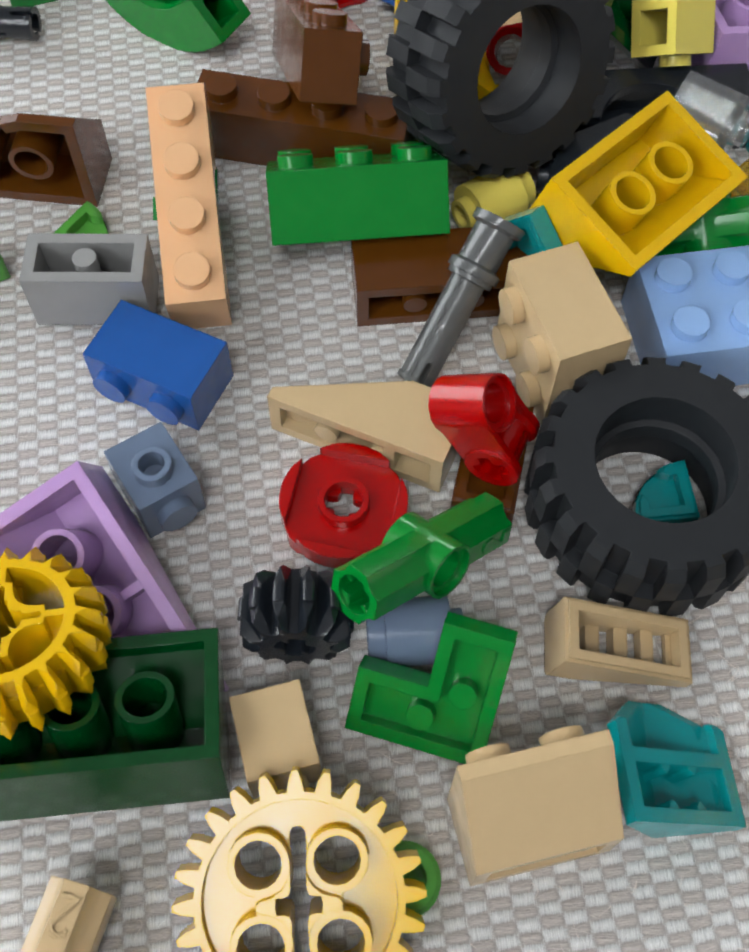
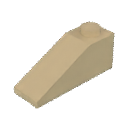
(375, 415)

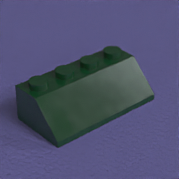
(139, 740)

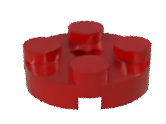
(340, 470)

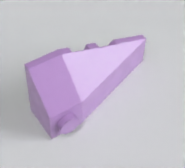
(96, 530)

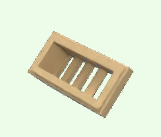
(574, 653)

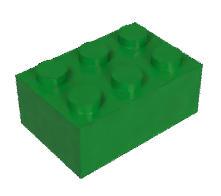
(357, 194)

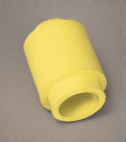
(498, 195)

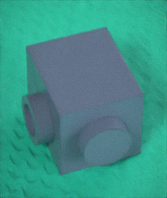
(156, 480)

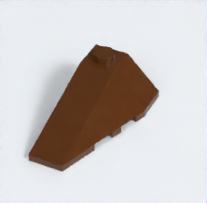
(53, 158)

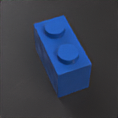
(158, 365)

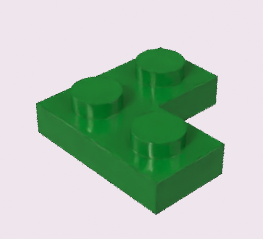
(442, 710)

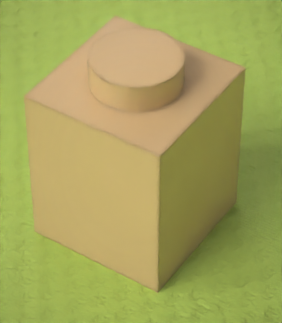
(275, 735)

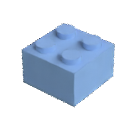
(693, 310)

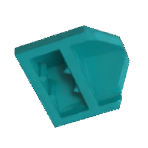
(673, 773)

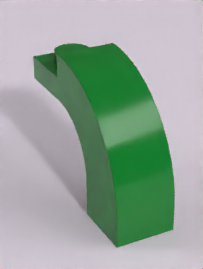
(184, 23)

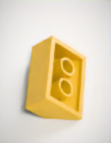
(639, 187)

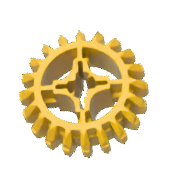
(49, 637)

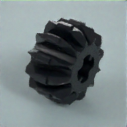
(293, 616)

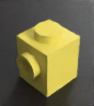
(672, 30)

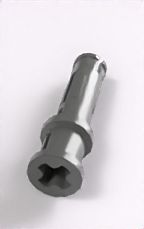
(471, 274)

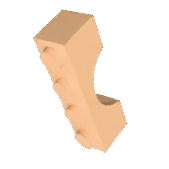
(187, 206)

